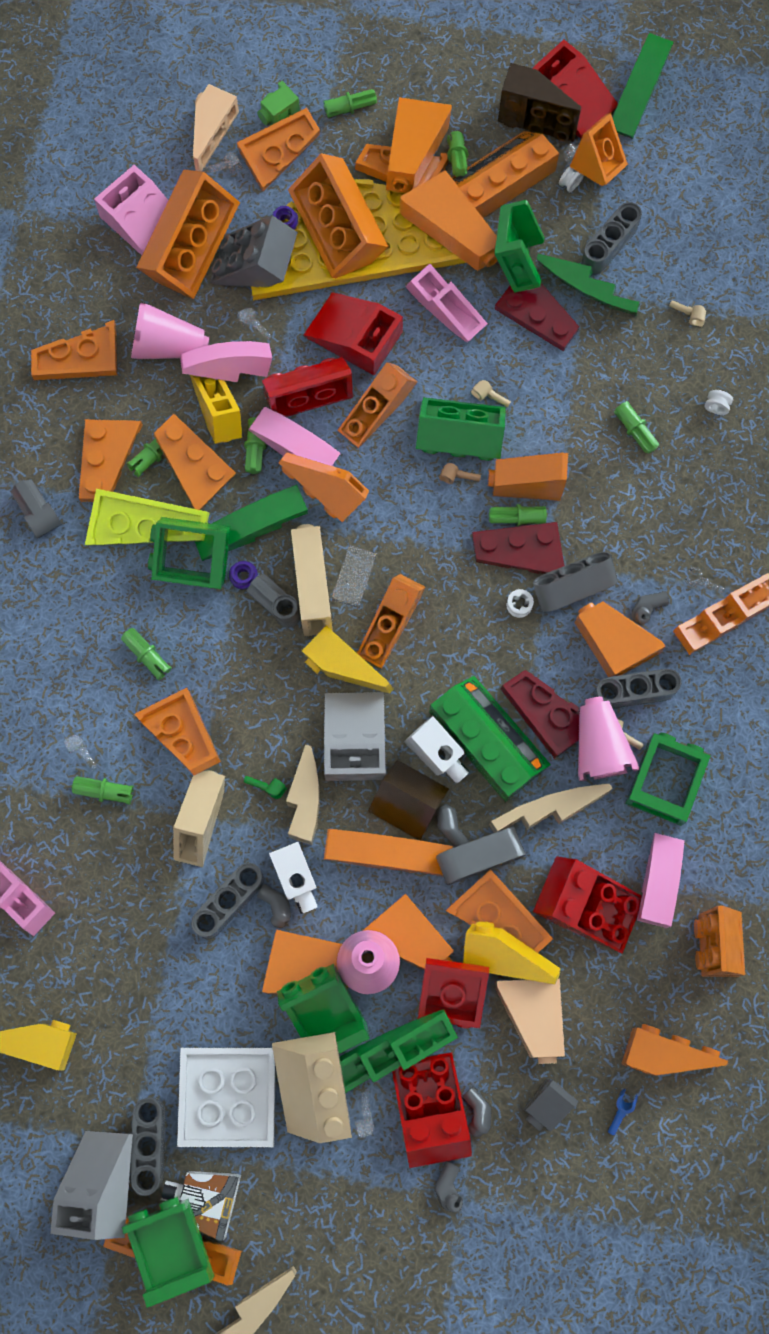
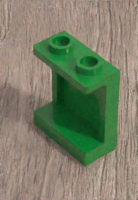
(515, 236)
(324, 1006)
(168, 1251)

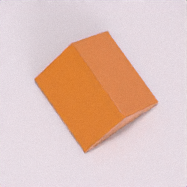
(600, 152)

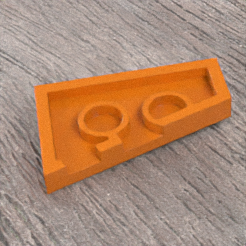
(277, 146)
(375, 162)
(82, 356)
(104, 454)
(193, 462)
(181, 730)
(494, 903)

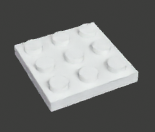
(226, 1097)

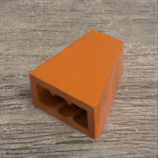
(530, 476)
(616, 639)
(411, 933)

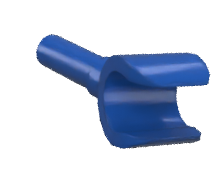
(623, 1109)

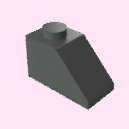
(549, 1106)

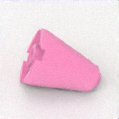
(164, 335)
(602, 742)
(373, 976)

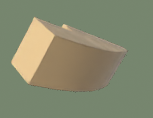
(305, 798)

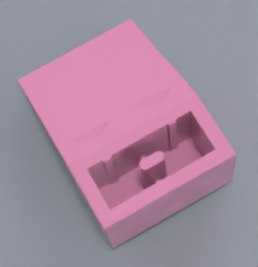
(132, 207)

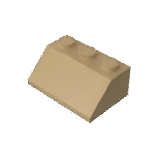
(312, 1088)

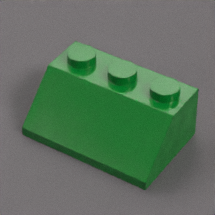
(461, 428)

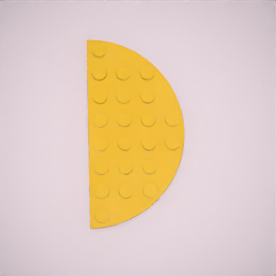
(407, 252)

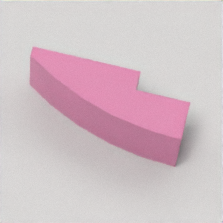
(446, 303)
(228, 360)
(290, 437)
(661, 881)
(22, 902)

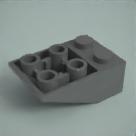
(255, 254)

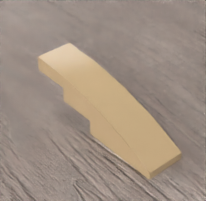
(560, 805)
(259, 1305)

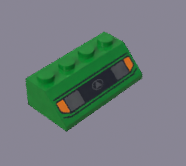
(489, 737)

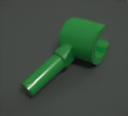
(274, 789)

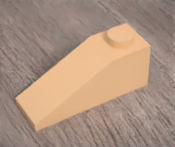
(213, 117)

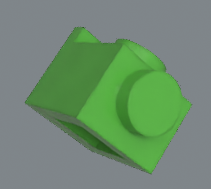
(278, 105)

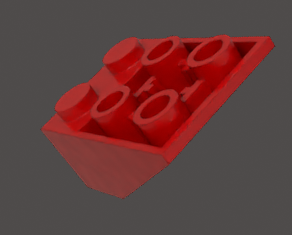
(578, 80)
(356, 330)
(588, 903)
(432, 1111)

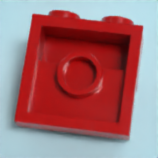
(456, 990)

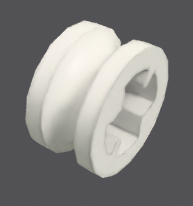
(571, 179)
(718, 402)
(516, 595)

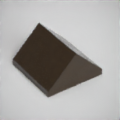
(408, 799)

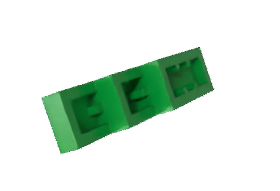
(641, 84)
(579, 278)
(257, 519)
(396, 1048)

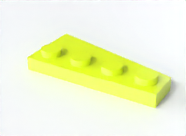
(129, 519)

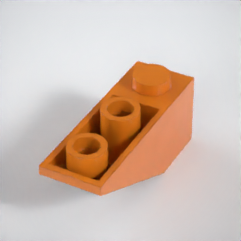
(377, 403)
(330, 485)
(390, 619)
(660, 1055)

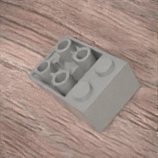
(354, 736)
(95, 1188)

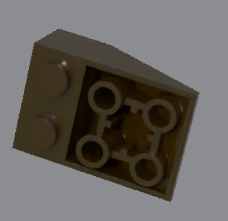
(537, 104)

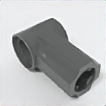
(37, 512)
(273, 600)

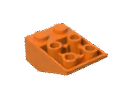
(720, 943)

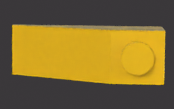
(218, 408)
(339, 661)
(506, 955)
(39, 1044)

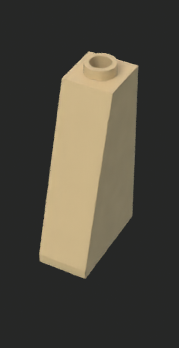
(311, 579)

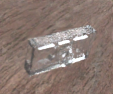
(354, 576)

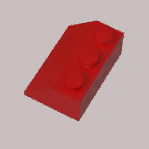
(309, 387)

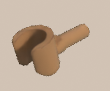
(451, 471)

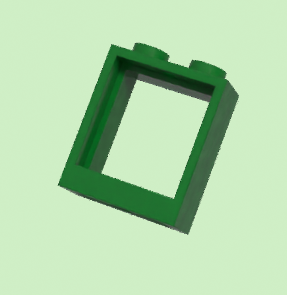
(219, 555)
(655, 805)

